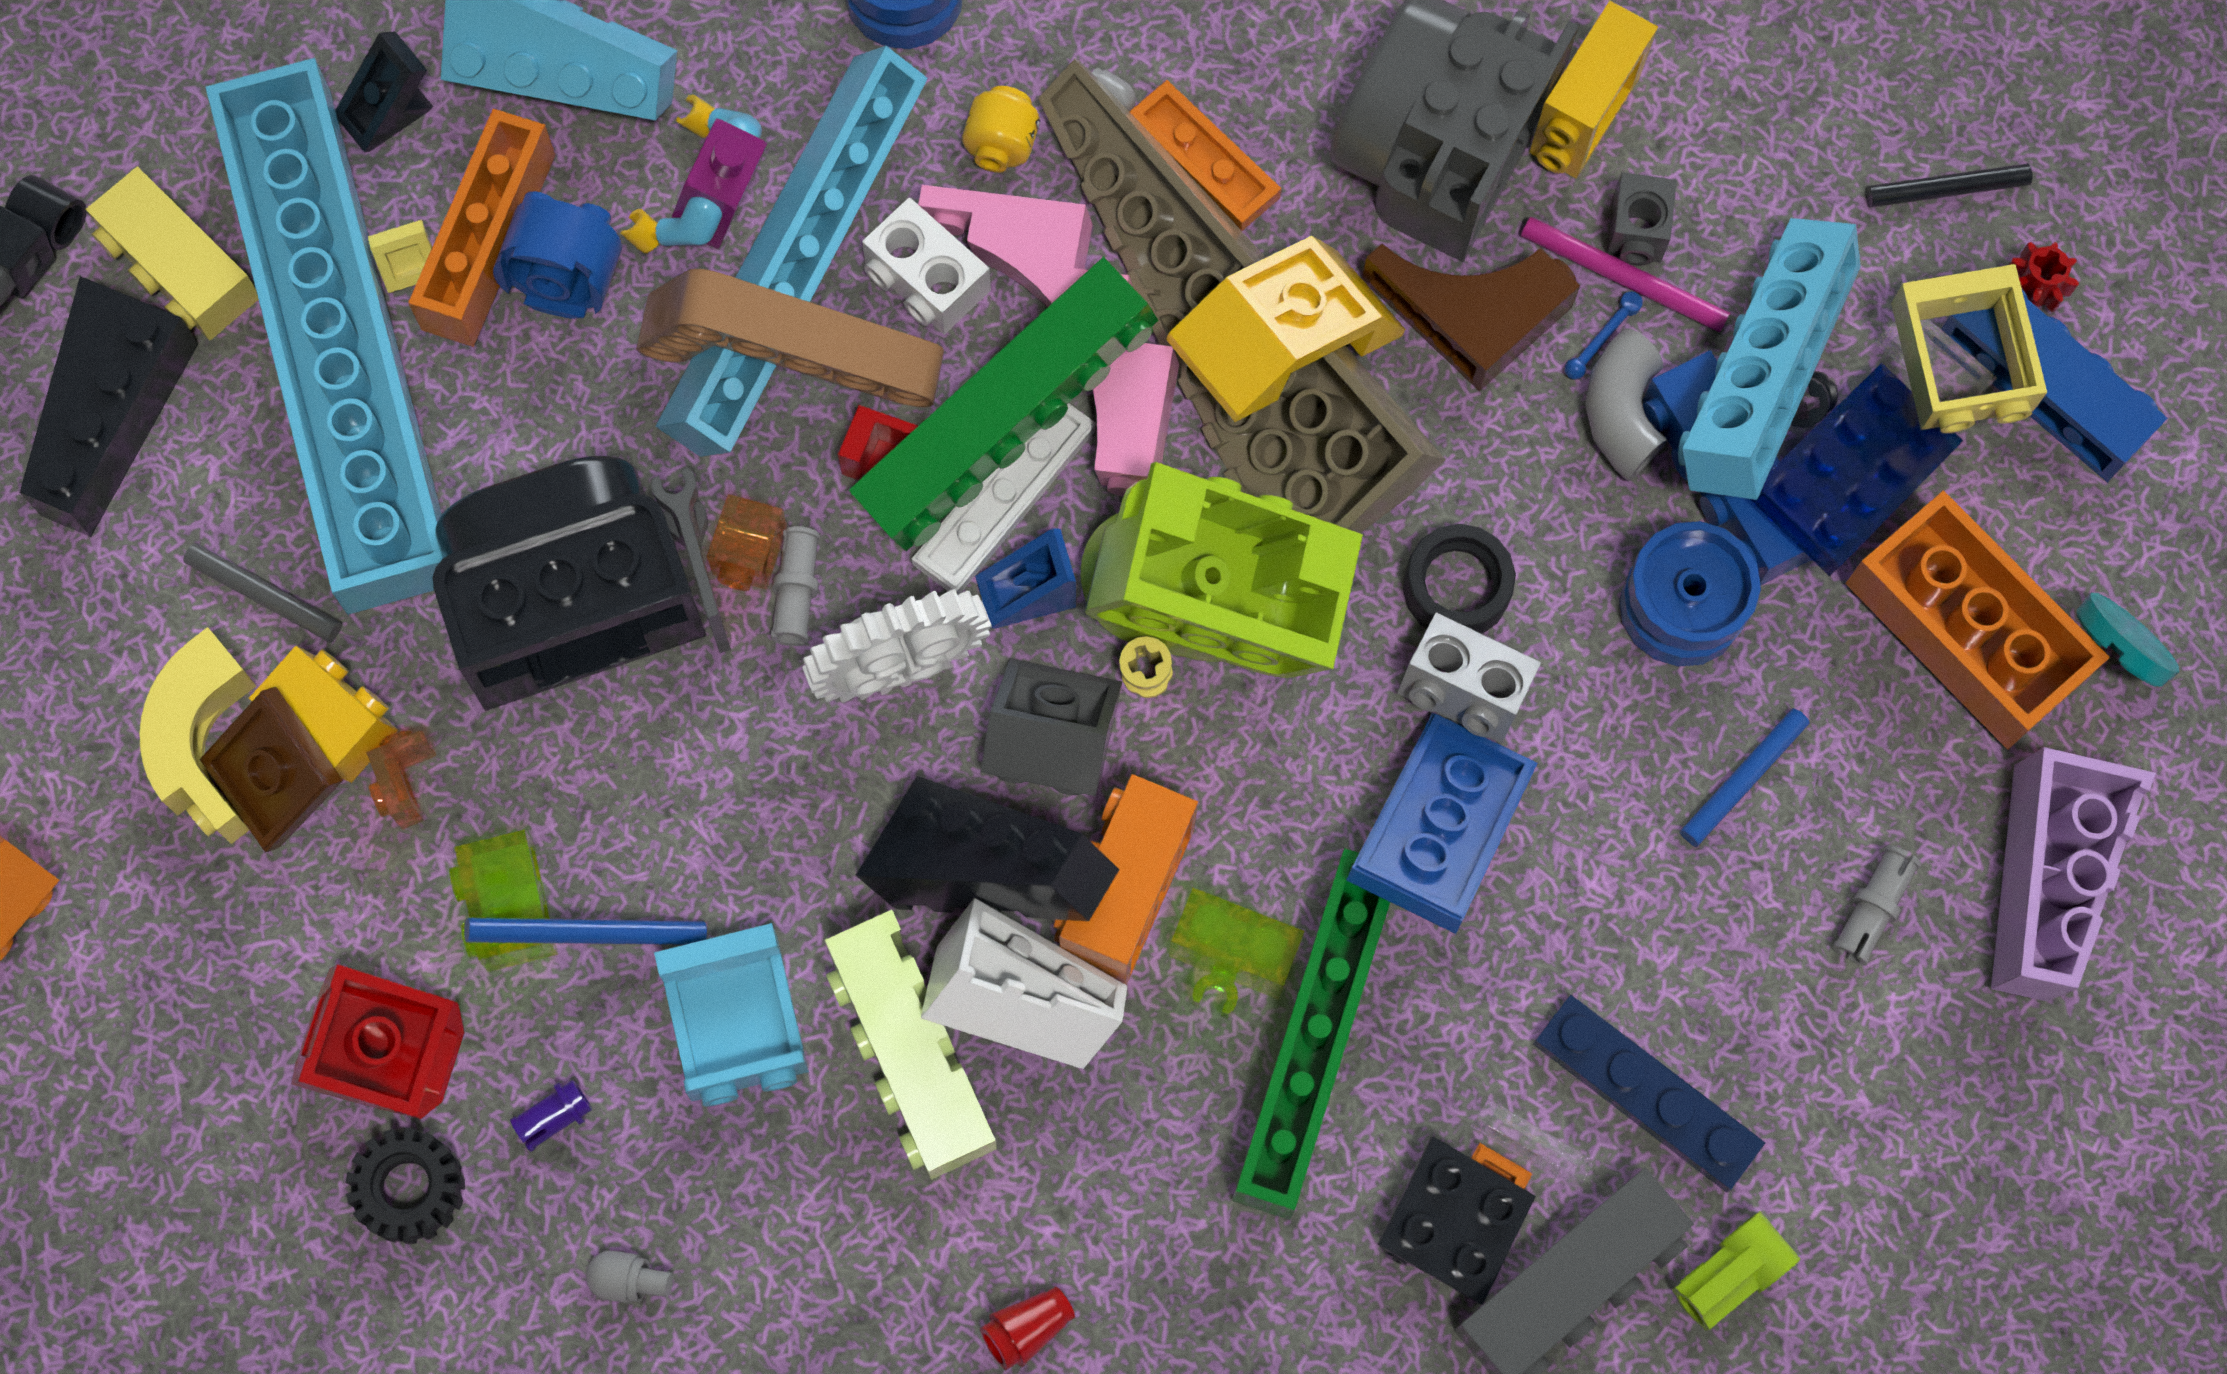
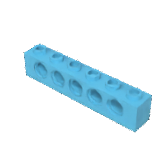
(1770, 359)

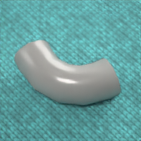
(1616, 403)

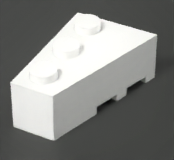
(1021, 989)

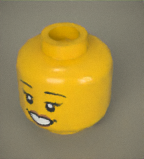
(1001, 128)

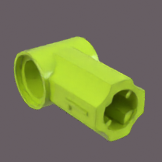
(1746, 1263)

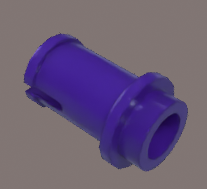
(551, 1115)

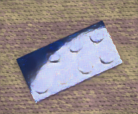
(1853, 470)

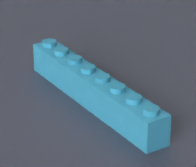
(799, 239)

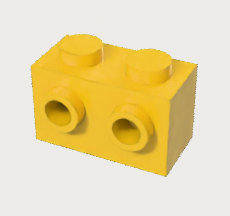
(333, 713)

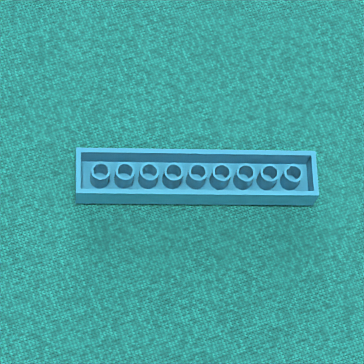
(329, 334)

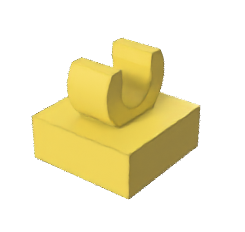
(401, 254)

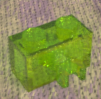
(501, 881)
(1233, 948)

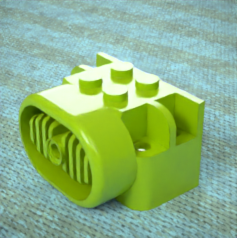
(1221, 574)

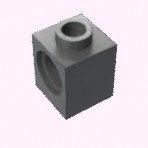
(1647, 199)

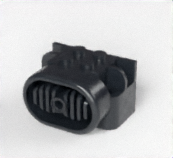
(559, 579)

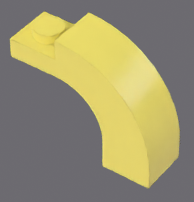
(174, 728)

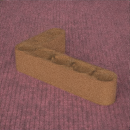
(727, 312)

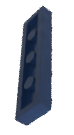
(1649, 1093)

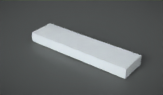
(979, 528)

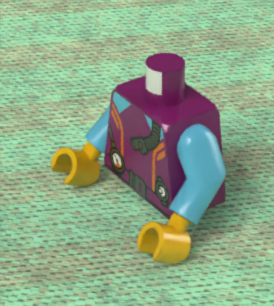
(713, 185)

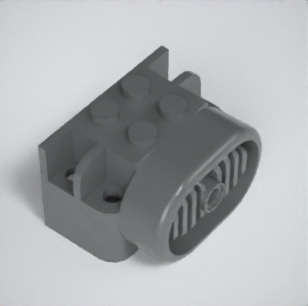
(1447, 117)

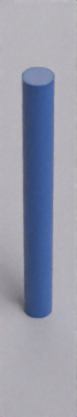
(583, 931)

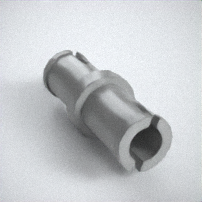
(795, 586)
(1876, 905)

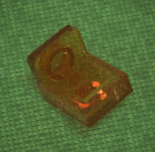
(392, 791)

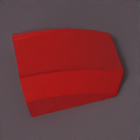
(379, 1043)

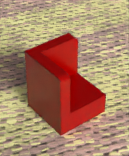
(870, 440)

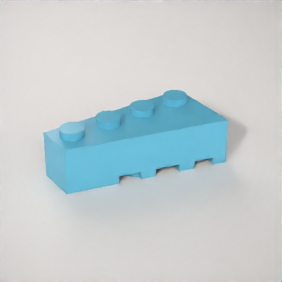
(556, 56)

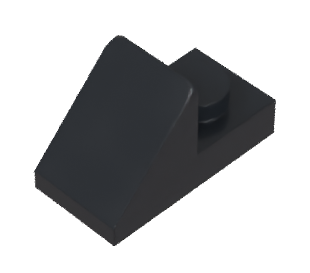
(383, 93)

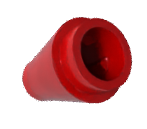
(1026, 1327)

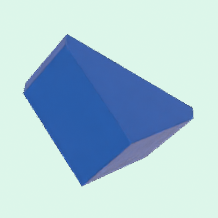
(1029, 582)

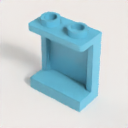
(732, 1014)

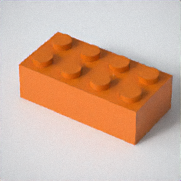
(1976, 619)

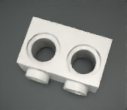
(936, 260)

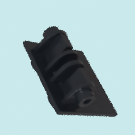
(1456, 1221)

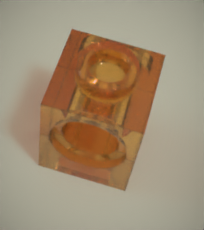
(746, 543)

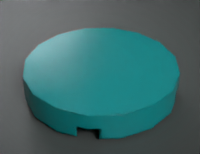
(2135, 644)

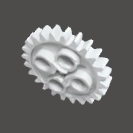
(896, 646)

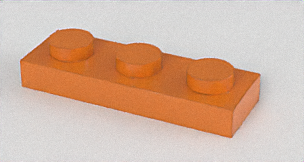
(1207, 155)

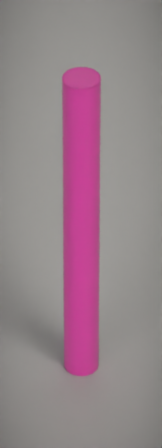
(1625, 274)

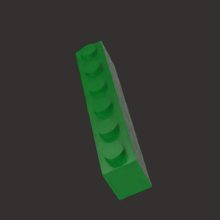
(1005, 405)
(1312, 1046)

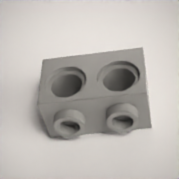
(1473, 668)

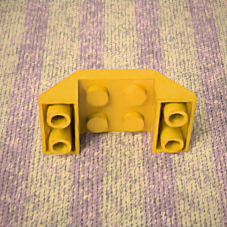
(1278, 320)

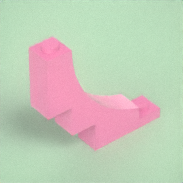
(1046, 252)

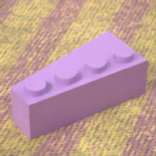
(2059, 865)

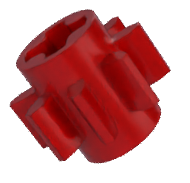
(2055, 268)

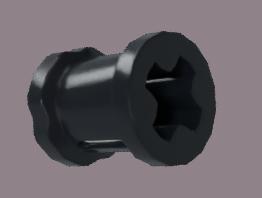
(1827, 391)

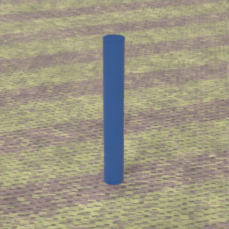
(1744, 777)

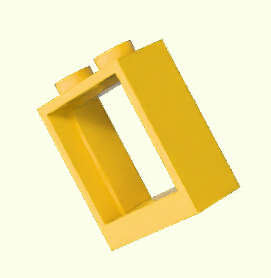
(1592, 90)

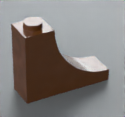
(1475, 319)

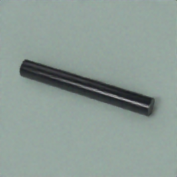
(1949, 185)

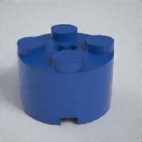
(558, 255)

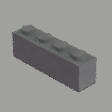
(1576, 1277)

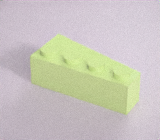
(912, 1052)

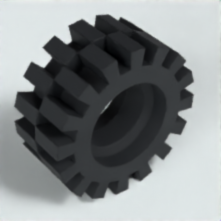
(375, 1165)

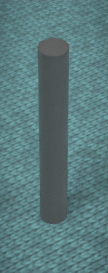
(262, 592)

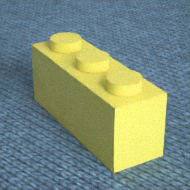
(171, 254)

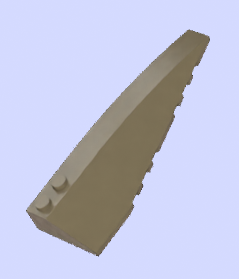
(1334, 433)

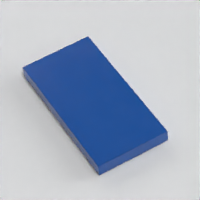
(1442, 823)

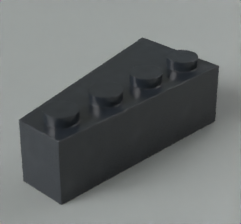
(102, 402)
(960, 847)

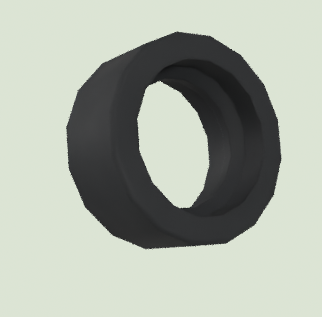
(1467, 540)

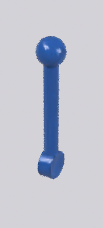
(1629, 305)

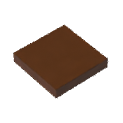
(271, 769)

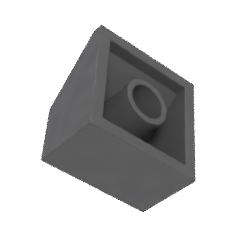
(1050, 727)

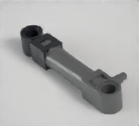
(30, 224)

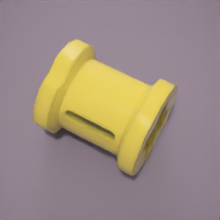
(1157, 654)

